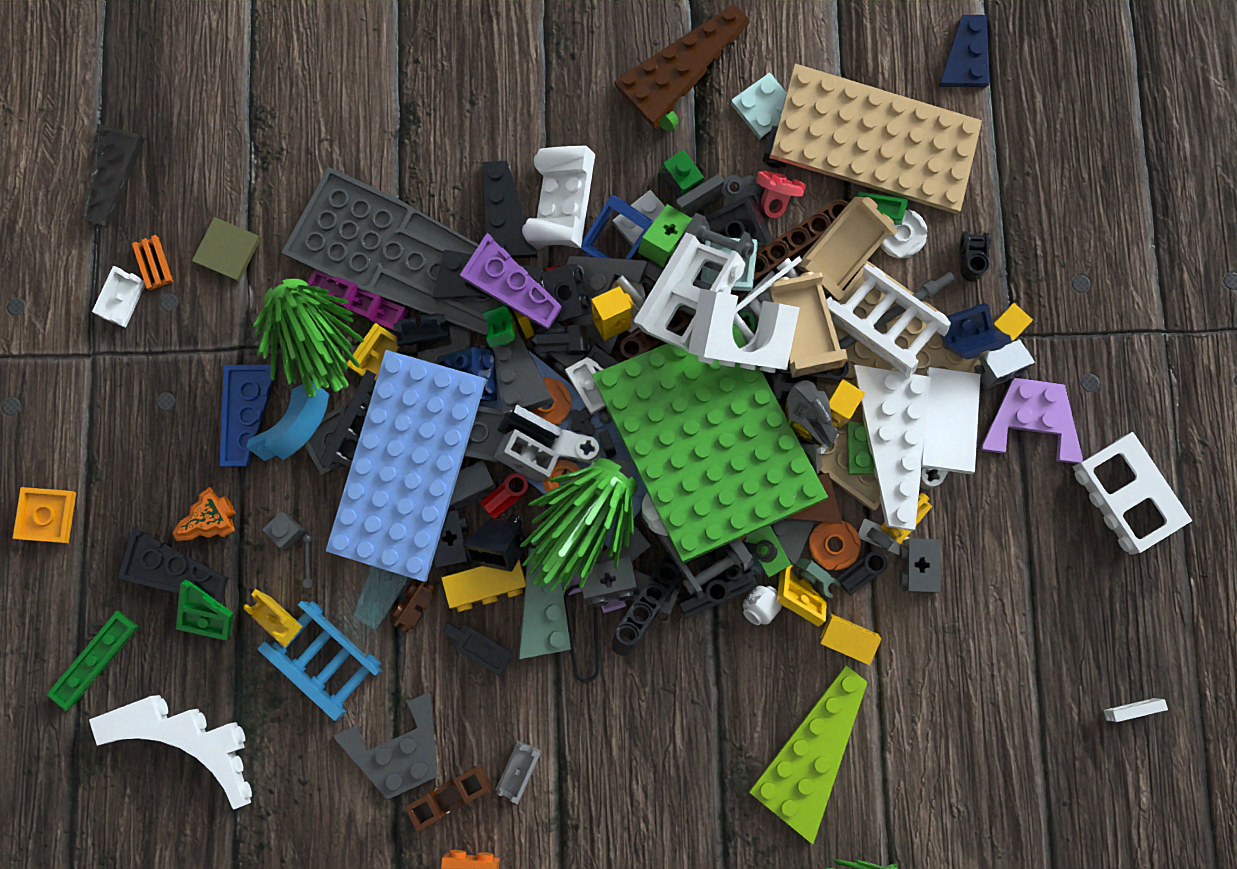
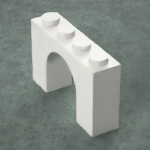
(714, 338)

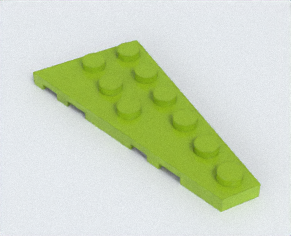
(806, 766)

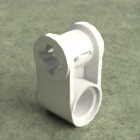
(571, 447)

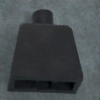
(496, 544)

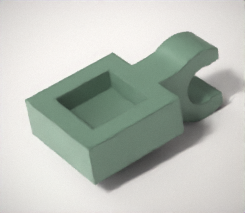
(813, 573)

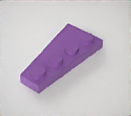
(503, 279)

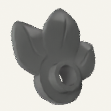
(745, 187)

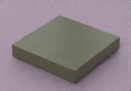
(226, 249)

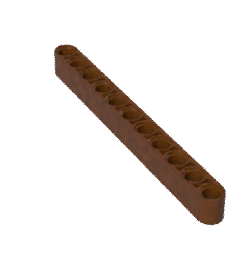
(763, 258)

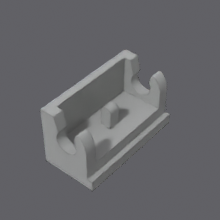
(518, 771)

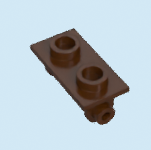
(415, 595)

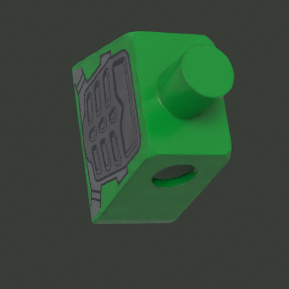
(680, 174)

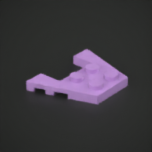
(1035, 408)

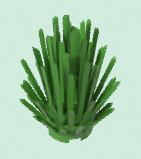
(306, 334)
(581, 523)

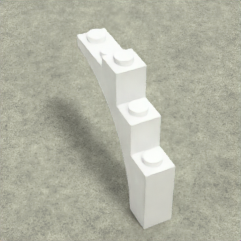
(187, 731)

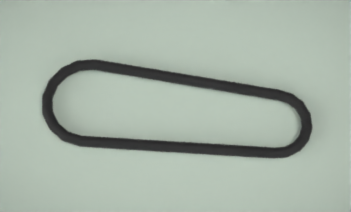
(571, 641)

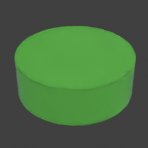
(669, 121)

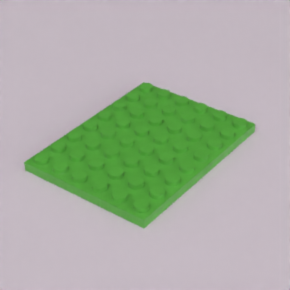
(707, 446)

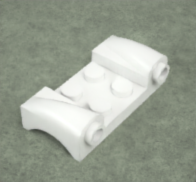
(562, 197)

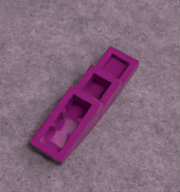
(361, 302)

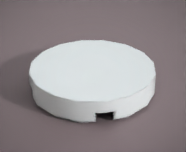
(908, 239)

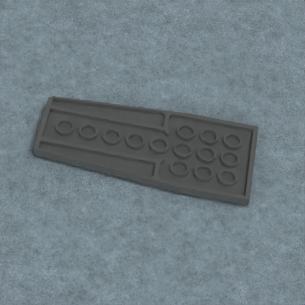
(382, 248)

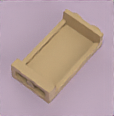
(847, 245)
(815, 339)

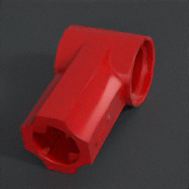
(503, 497)

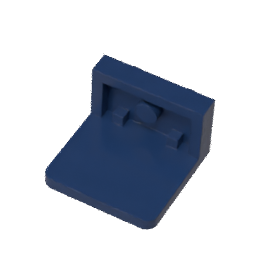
(973, 333)
(475, 362)

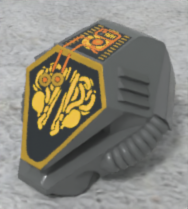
(810, 414)

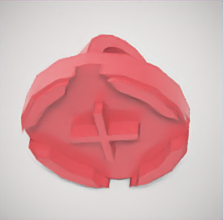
(778, 188)

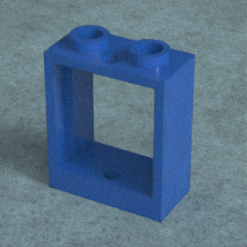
(615, 203)

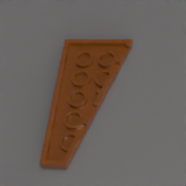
(677, 68)

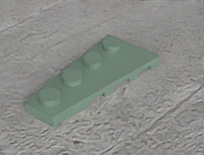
(544, 618)

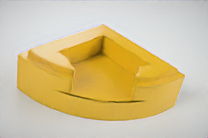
(524, 324)

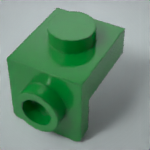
(500, 325)

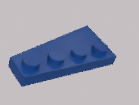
(243, 407)

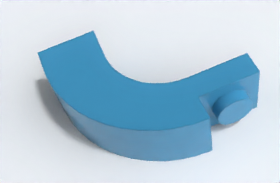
(295, 426)

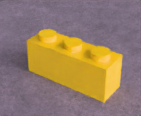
(482, 585)

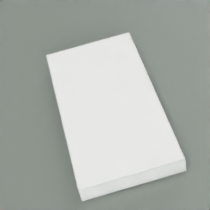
(951, 421)

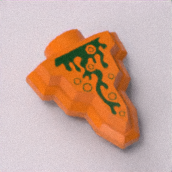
(207, 518)

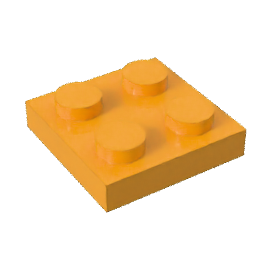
(44, 515)

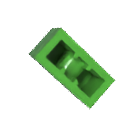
(664, 235)

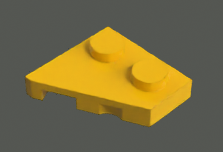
(801, 597)

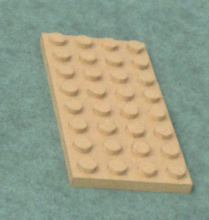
(876, 139)

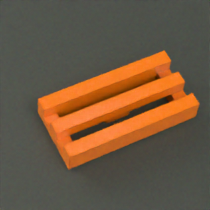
(143, 266)

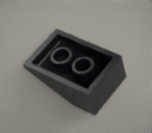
(738, 218)

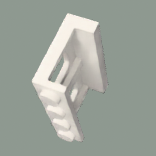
(677, 289)
(1147, 484)

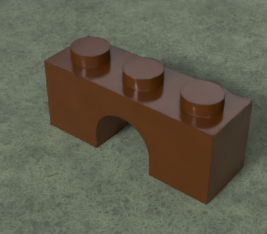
(448, 797)

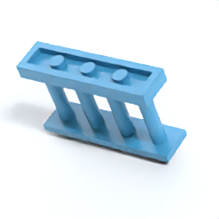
(315, 686)

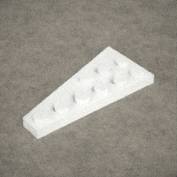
(895, 433)

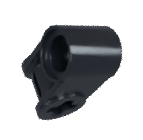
(974, 250)

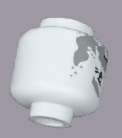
(761, 605)

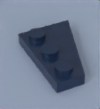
(968, 56)

